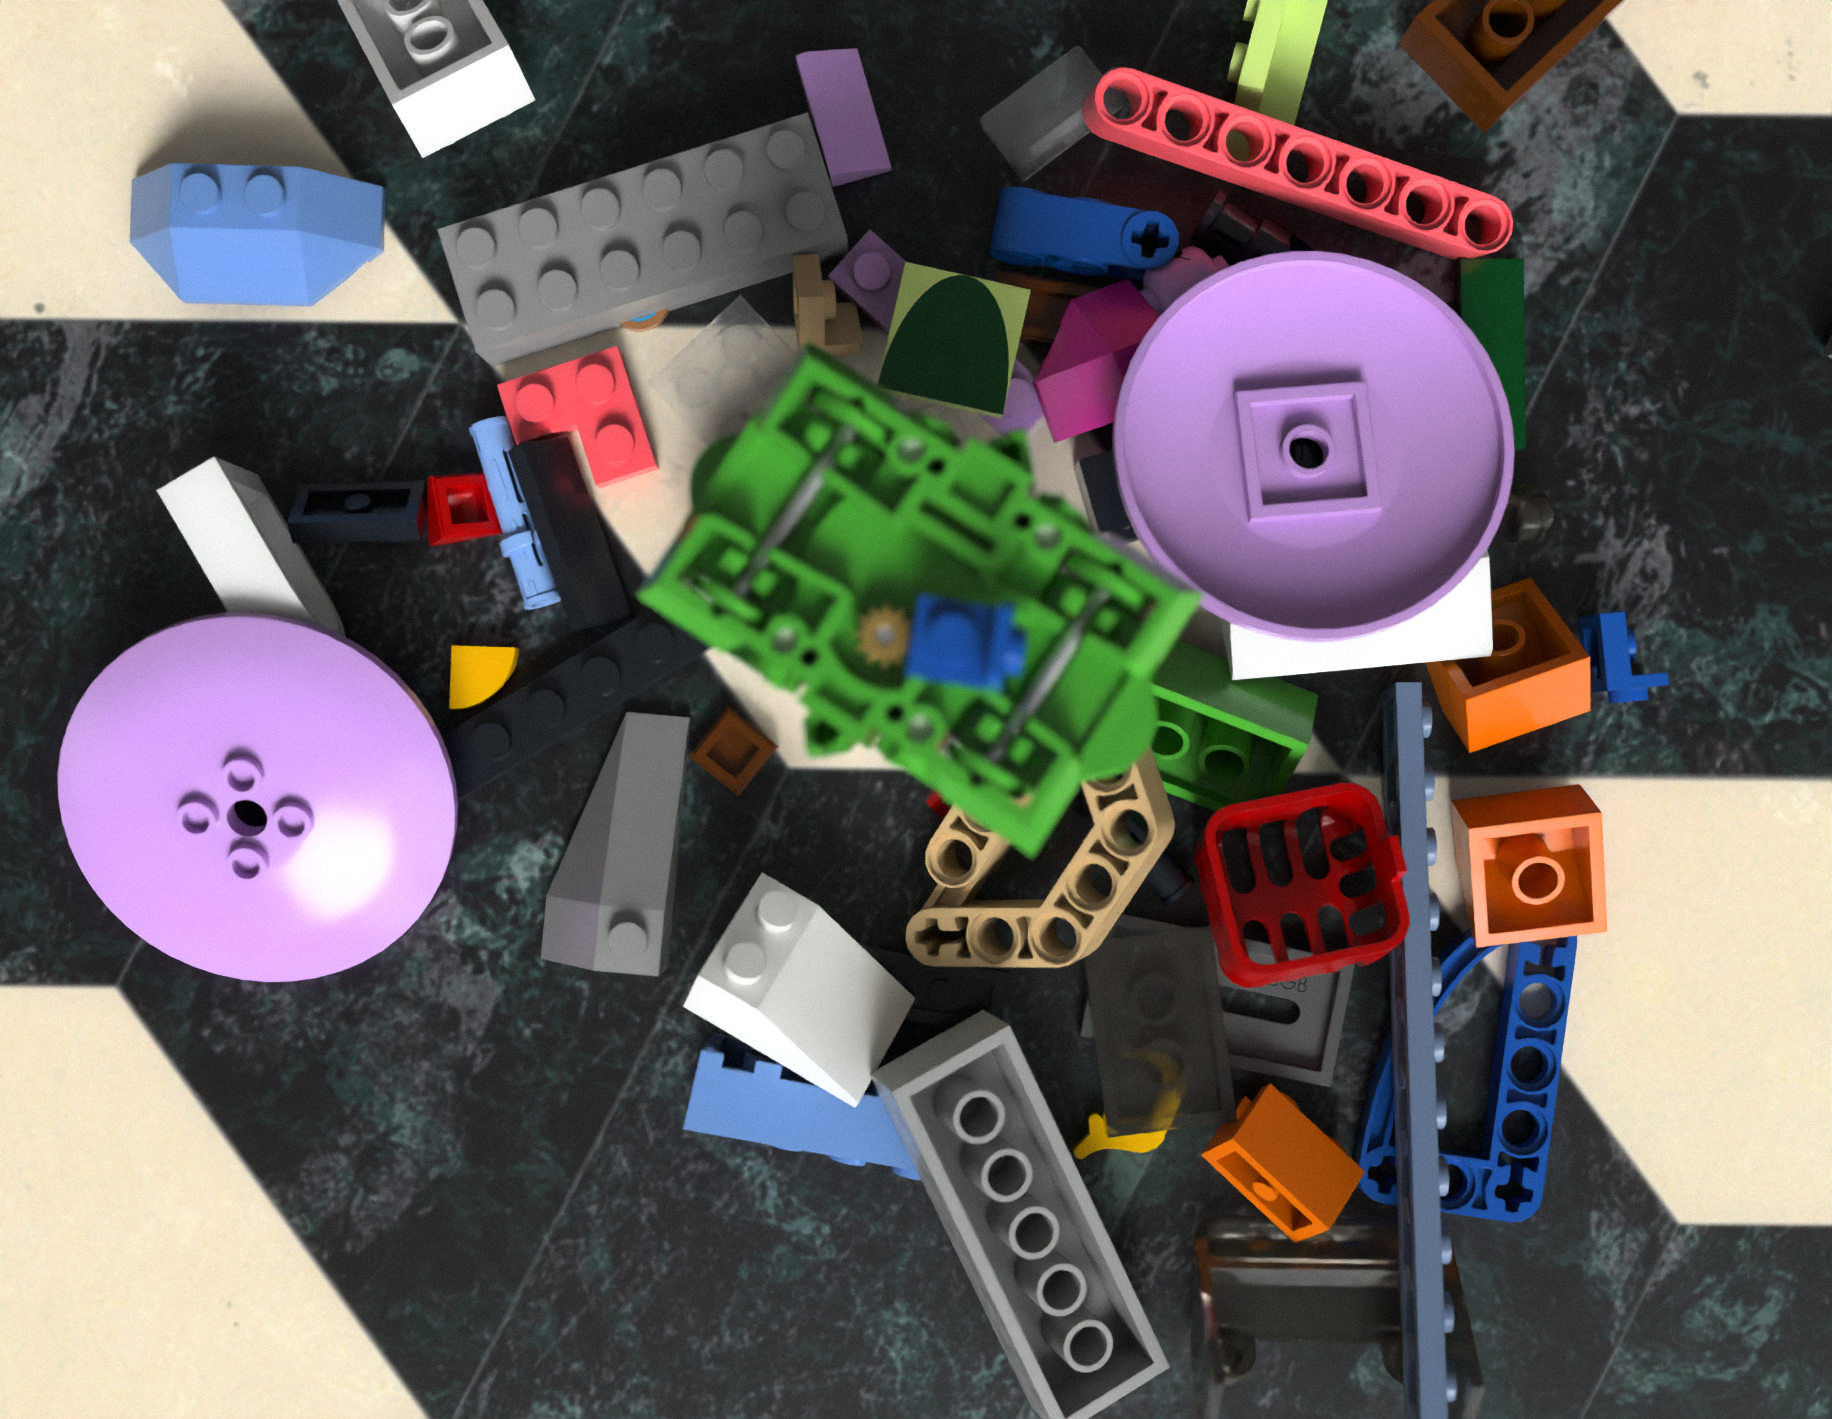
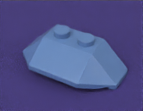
(255, 231)

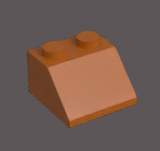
(1528, 682)
(1531, 864)

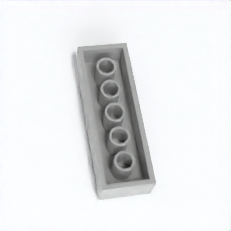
(644, 240)
(1020, 1218)

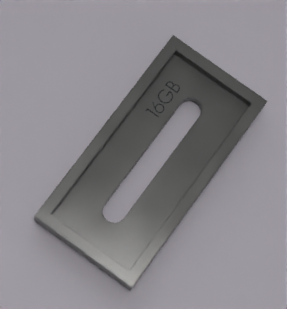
(1291, 1050)

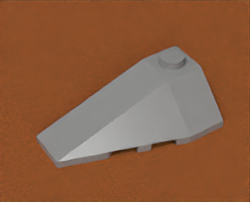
(619, 872)

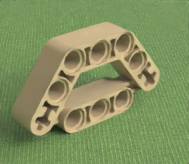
(1073, 896)

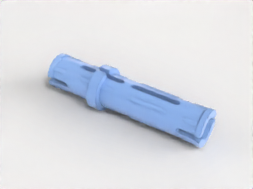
(520, 541)

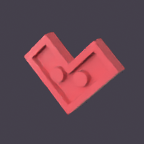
(589, 397)

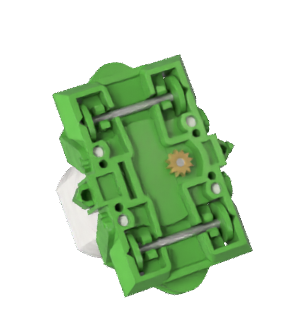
(817, 574)

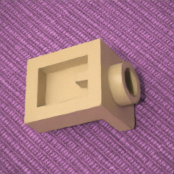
(816, 313)

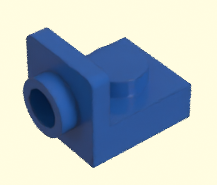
(966, 644)
(1611, 652)

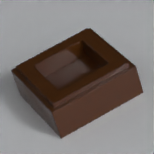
(733, 751)

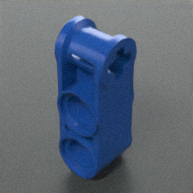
(1079, 235)

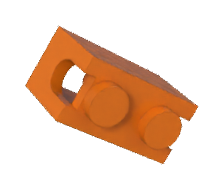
(1284, 1164)

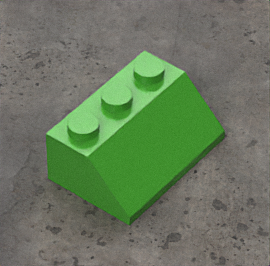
(1225, 736)

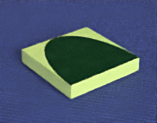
(953, 340)

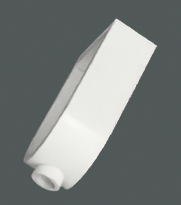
(246, 544)

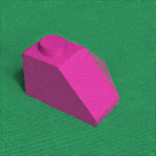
(1090, 358)

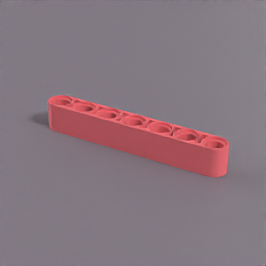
(1327, 160)

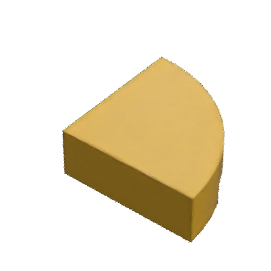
(479, 673)

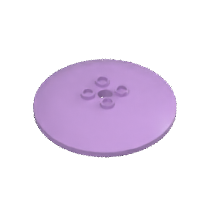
(1369, 373)
(272, 717)

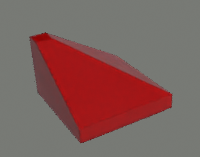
(459, 509)

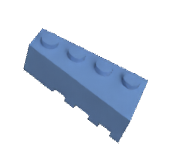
(762, 1101)

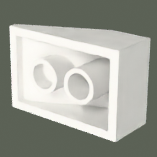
(439, 65)
(801, 991)

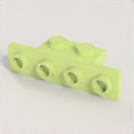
(1275, 62)

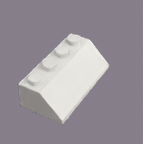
(1449, 630)

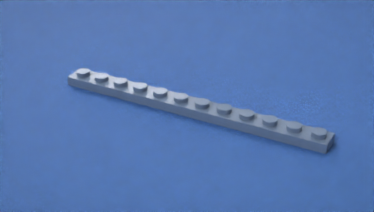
(1416, 1046)

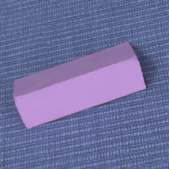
(843, 114)

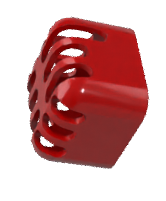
(1341, 812)

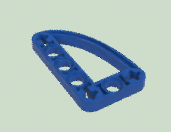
(1506, 1094)

